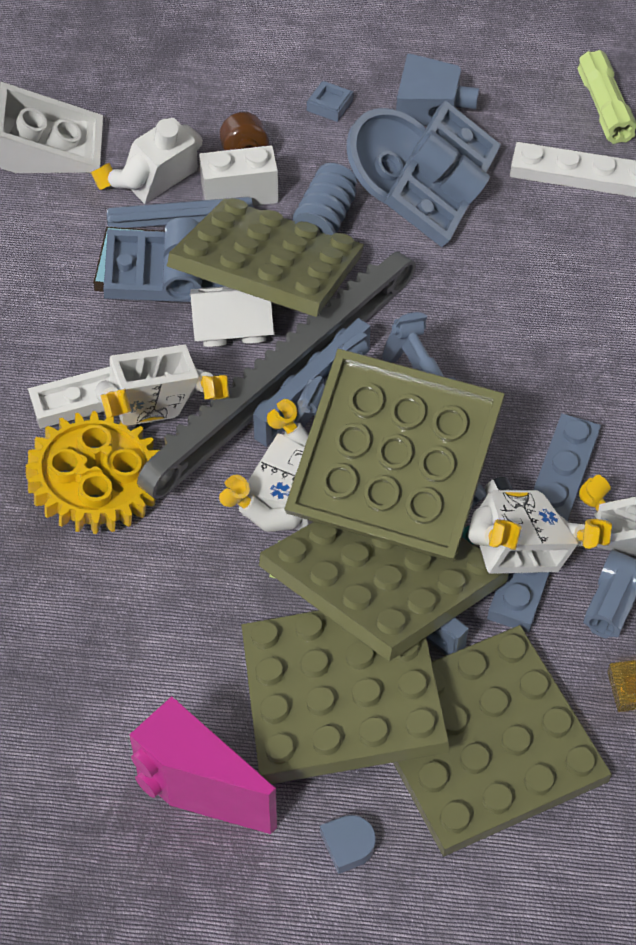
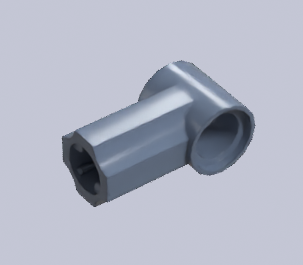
(613, 597)

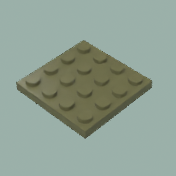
(267, 256)
(395, 454)
(377, 588)
(334, 702)
(509, 745)

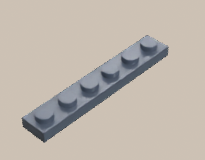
(560, 482)

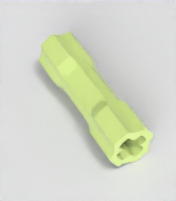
(614, 114)

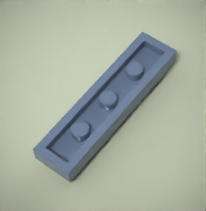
(293, 386)

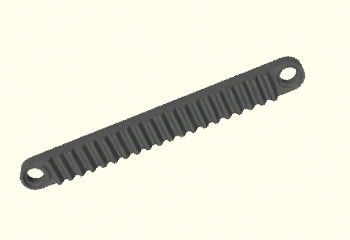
(230, 415)

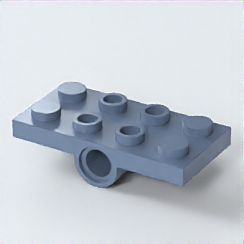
(443, 174)
(139, 268)

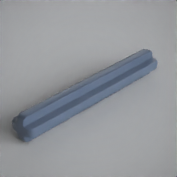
(160, 214)

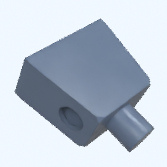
(428, 84)

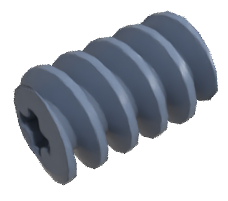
(327, 198)

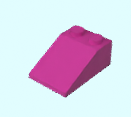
(198, 771)

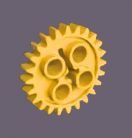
(91, 472)

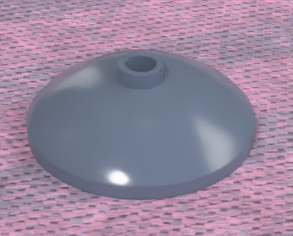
(380, 147)

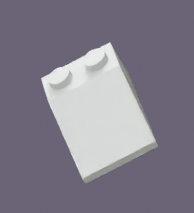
(46, 134)

